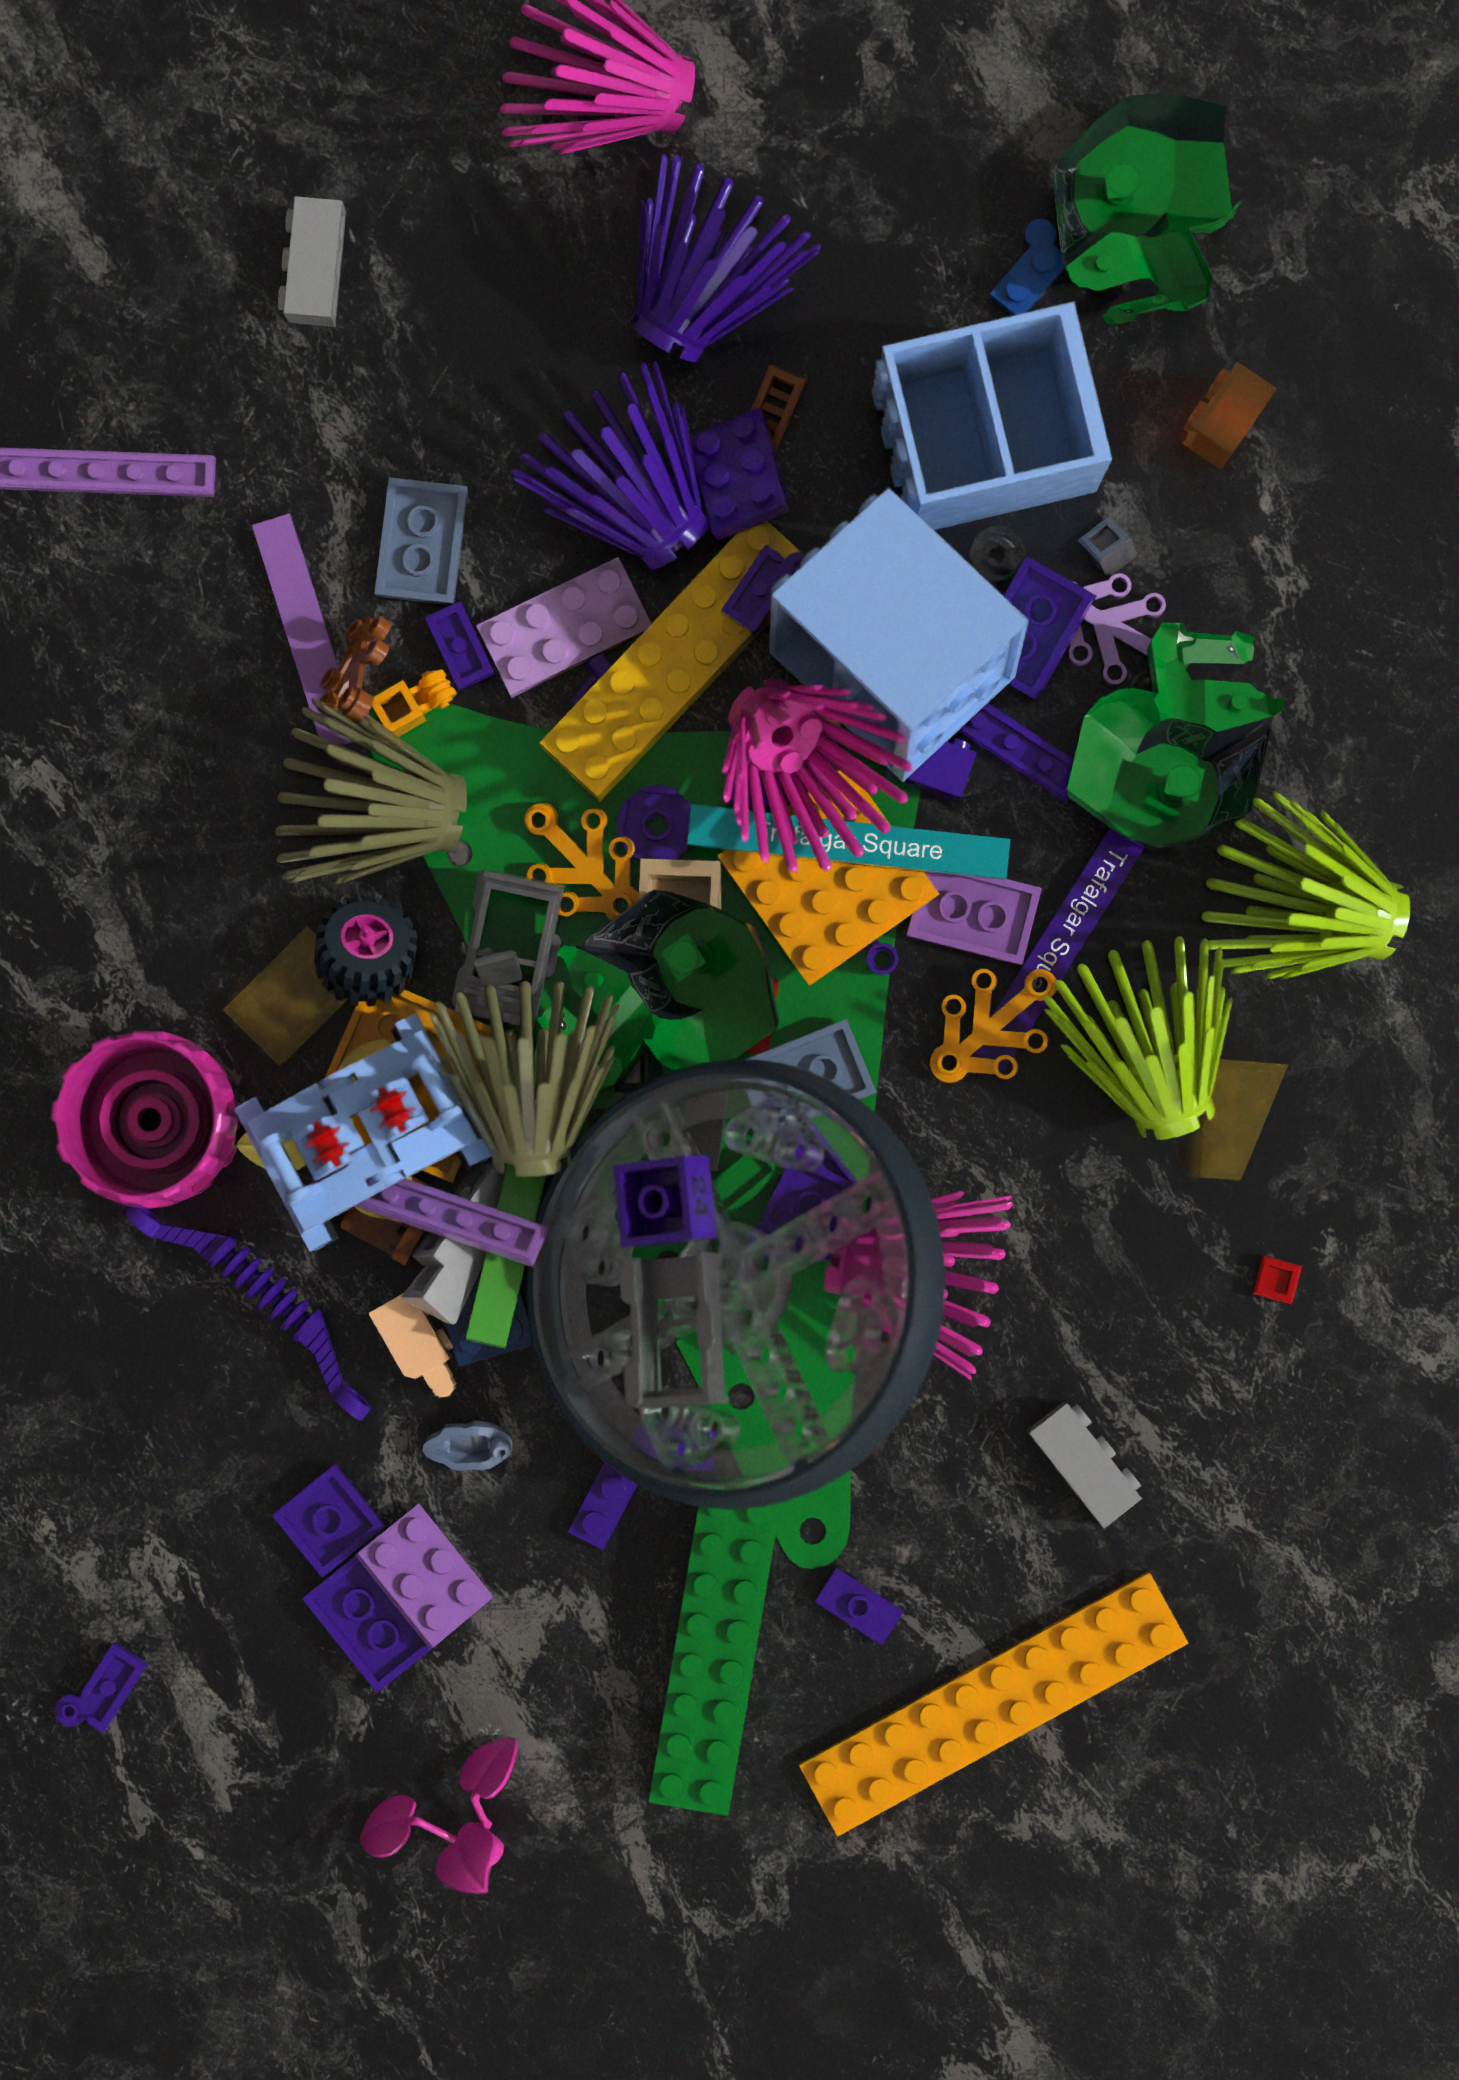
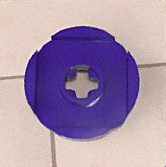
(642, 808)

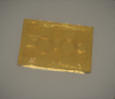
(285, 1001)

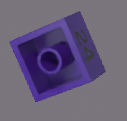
(664, 1201)

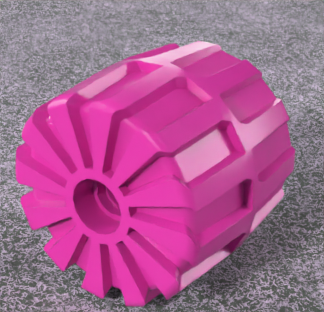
(104, 1111)

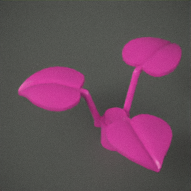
(469, 1858)

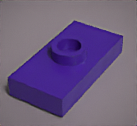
(859, 1606)

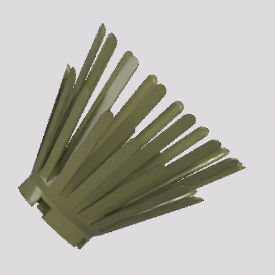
(407, 809)
(516, 1116)

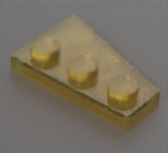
(1241, 1104)

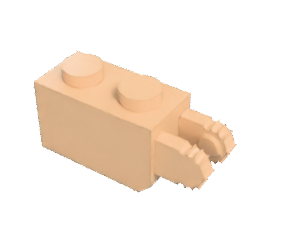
(416, 1344)

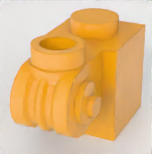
(405, 707)

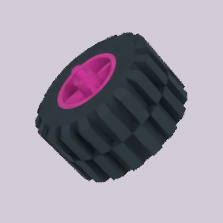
(365, 951)

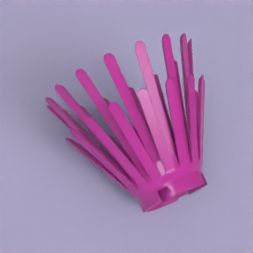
(634, 88)
(783, 737)
(865, 1260)

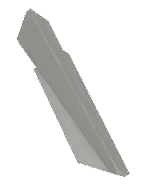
(449, 1264)

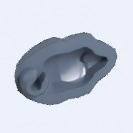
(469, 1445)

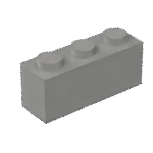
(312, 261)
(1086, 1463)

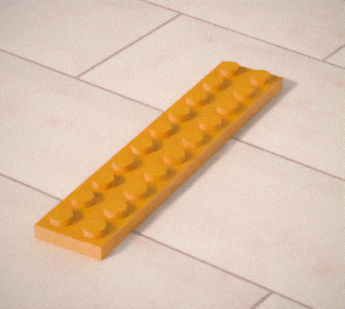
(993, 1703)

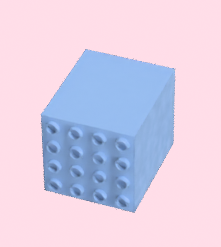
(992, 417)
(898, 627)

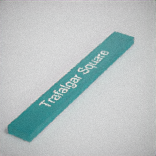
(896, 849)

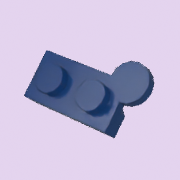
(1032, 272)

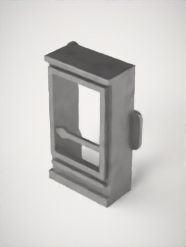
(546, 960)
(641, 1286)

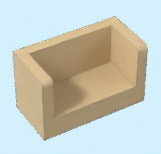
(688, 878)

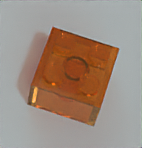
(1233, 408)

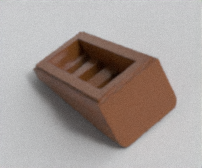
(793, 399)

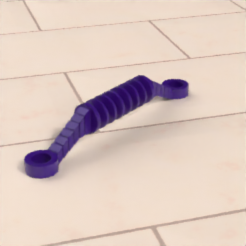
(310, 1328)

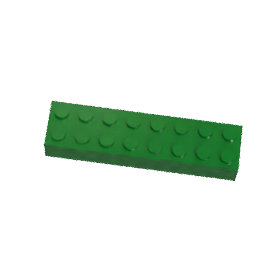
(714, 1658)

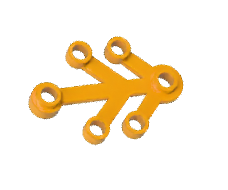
(589, 867)
(987, 1029)

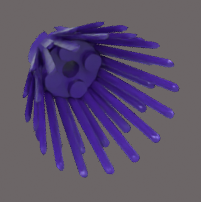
(709, 294)
(647, 508)

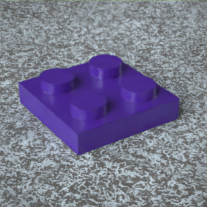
(328, 1520)

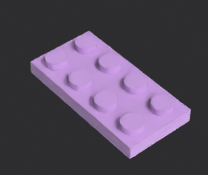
(564, 627)

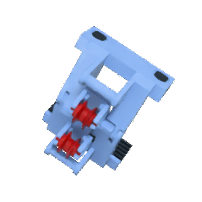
(387, 1107)

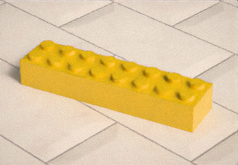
(660, 671)

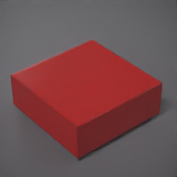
(1276, 1279)

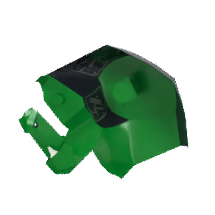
(1137, 194)
(1178, 756)
(684, 981)

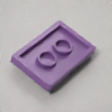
(978, 916)
(424, 1576)

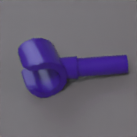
(598, 667)

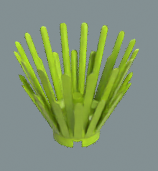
(1352, 913)
(1161, 1088)

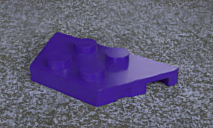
(802, 1192)

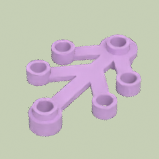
(1109, 625)

